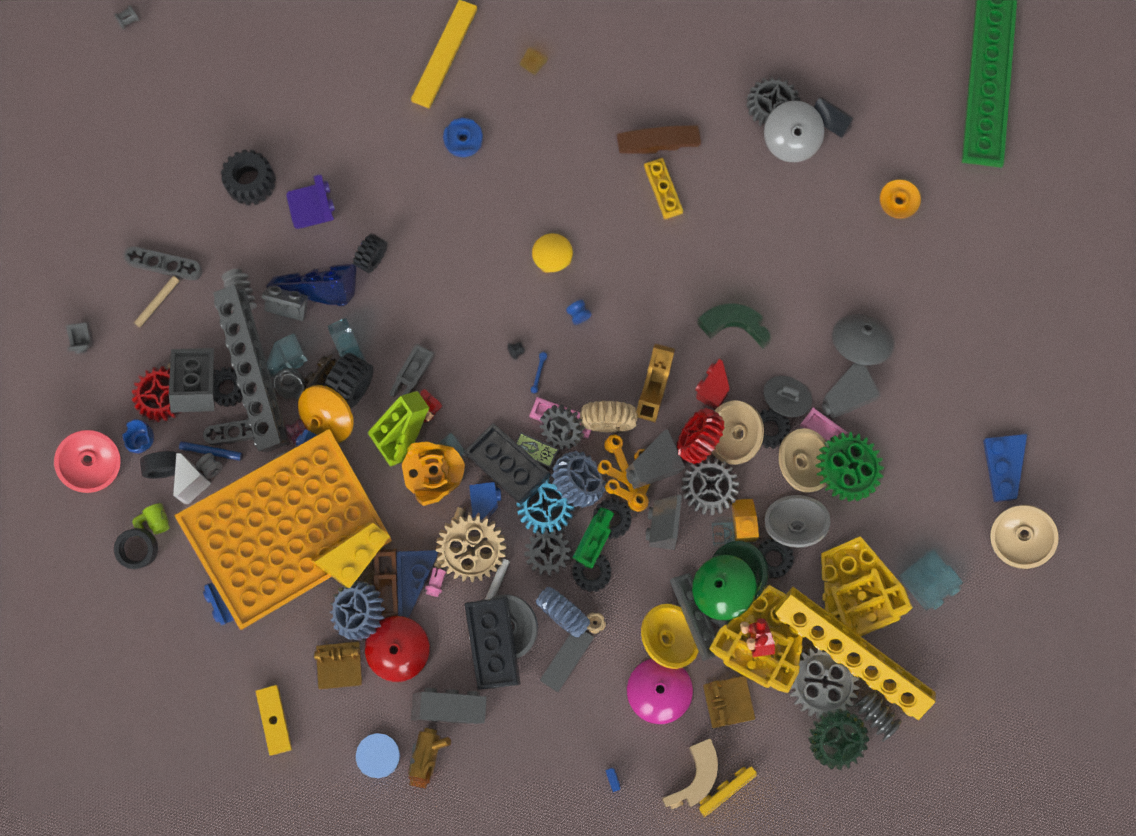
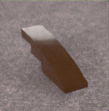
(658, 138)

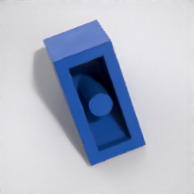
(484, 499)

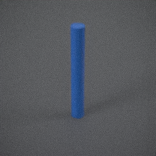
(206, 449)

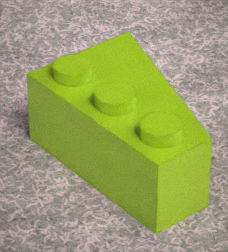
(399, 427)

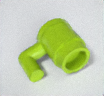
(155, 517)

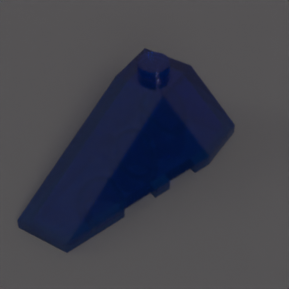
(325, 287)

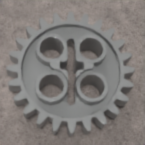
(821, 701)

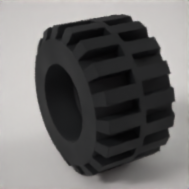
(244, 163)
(350, 378)

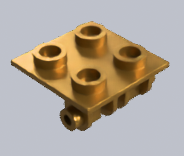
(338, 665)
(729, 702)

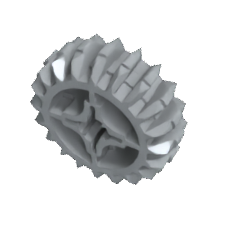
(716, 492)

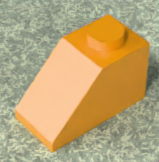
(745, 520)

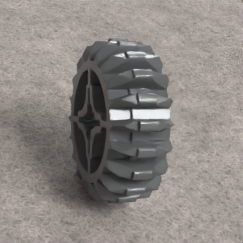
(758, 99)

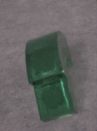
(737, 316)

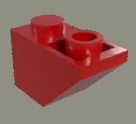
(715, 387)

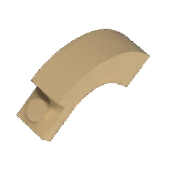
(706, 772)

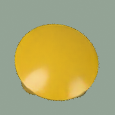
(552, 252)

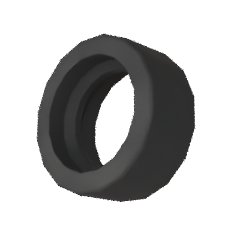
(158, 465)
(121, 556)

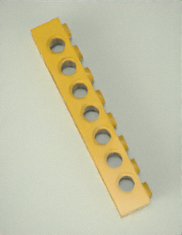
(914, 705)

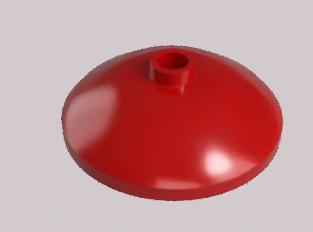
(411, 644)

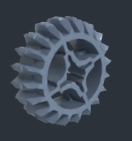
(574, 482)
(562, 612)
(351, 622)

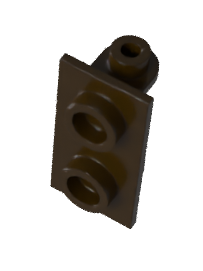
(324, 365)

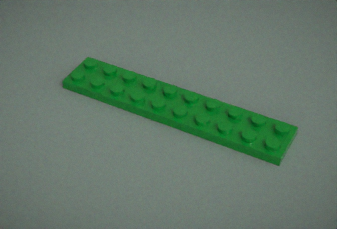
(989, 83)

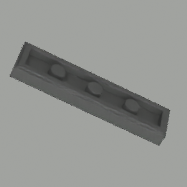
(697, 621)

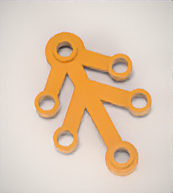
(632, 494)

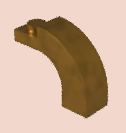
(655, 382)

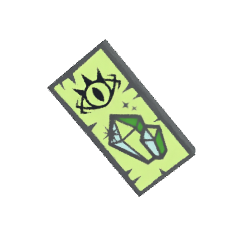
(540, 451)

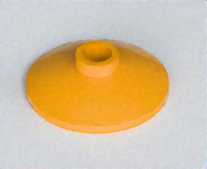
(902, 191)

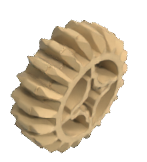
(608, 416)

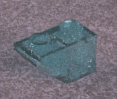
(344, 338)
(286, 354)

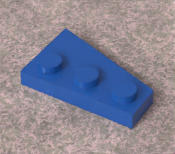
(1004, 465)

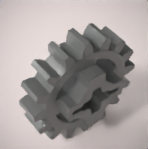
(562, 426)
(556, 551)

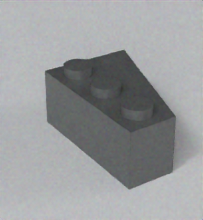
(448, 706)

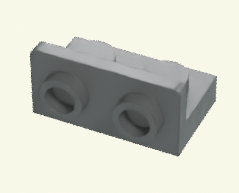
(285, 303)

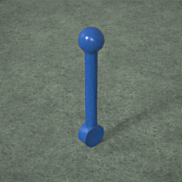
(542, 356)

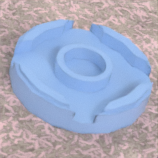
(377, 755)

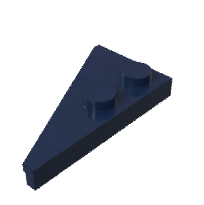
(412, 574)

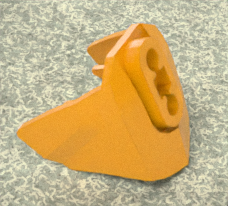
(431, 486)

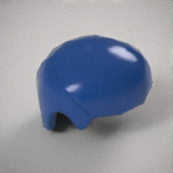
(138, 436)

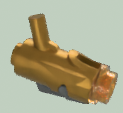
(424, 757)

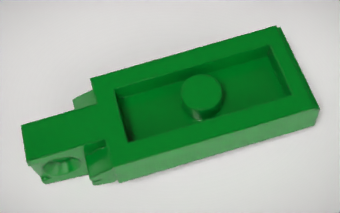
(594, 538)

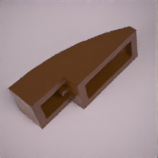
(386, 580)

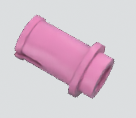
(435, 582)

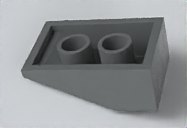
(192, 380)
(664, 523)

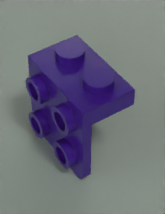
(311, 204)

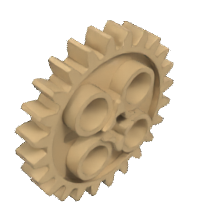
(459, 532)

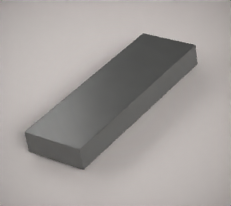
(566, 661)

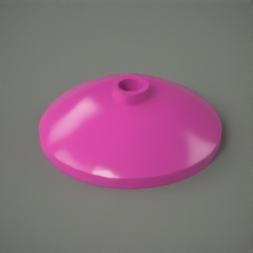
(654, 706)

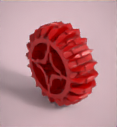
(144, 395)
(700, 435)

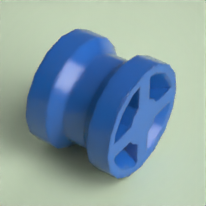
(578, 312)

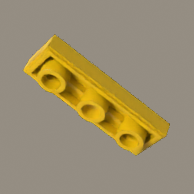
(666, 198)
(271, 706)
(726, 790)

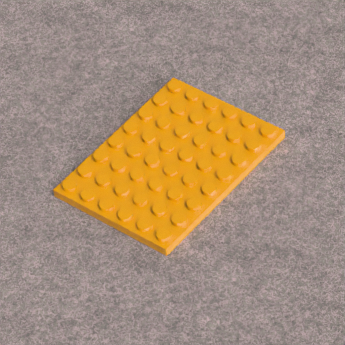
(272, 523)

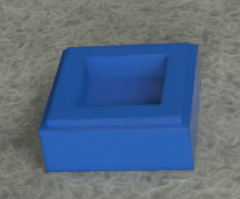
(613, 780)

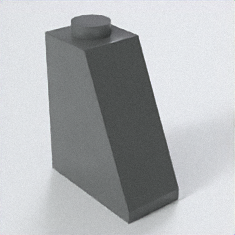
(850, 392)
(656, 462)

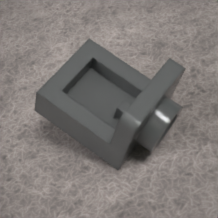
(79, 337)

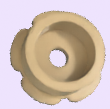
(600, 622)

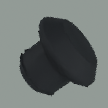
(515, 350)

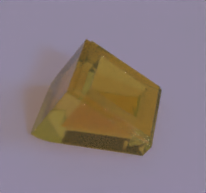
(533, 60)

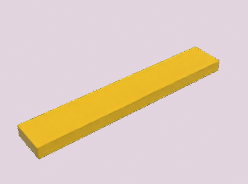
(444, 54)

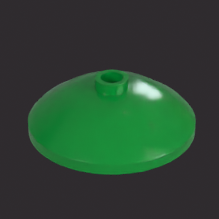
(734, 595)

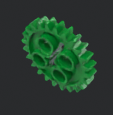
(834, 475)

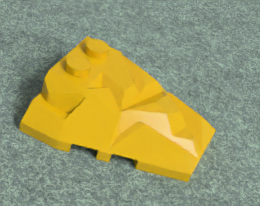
(861, 588)
(769, 670)

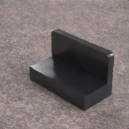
(833, 117)

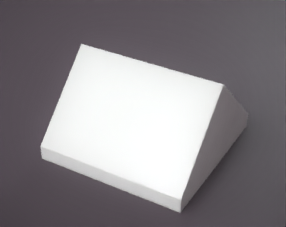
(188, 480)

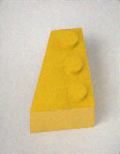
(353, 554)

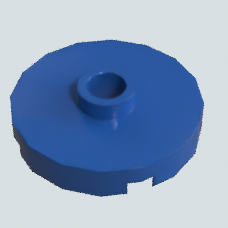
(463, 128)

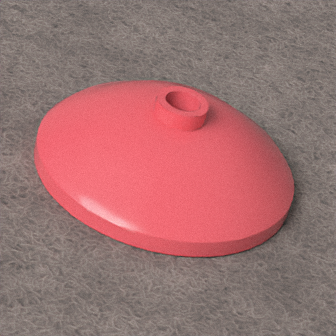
(84, 475)

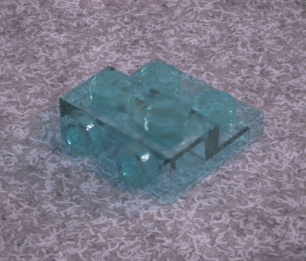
(931, 581)

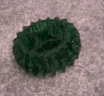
(853, 741)

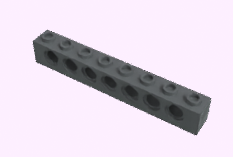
(265, 394)

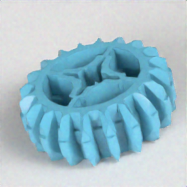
(535, 508)

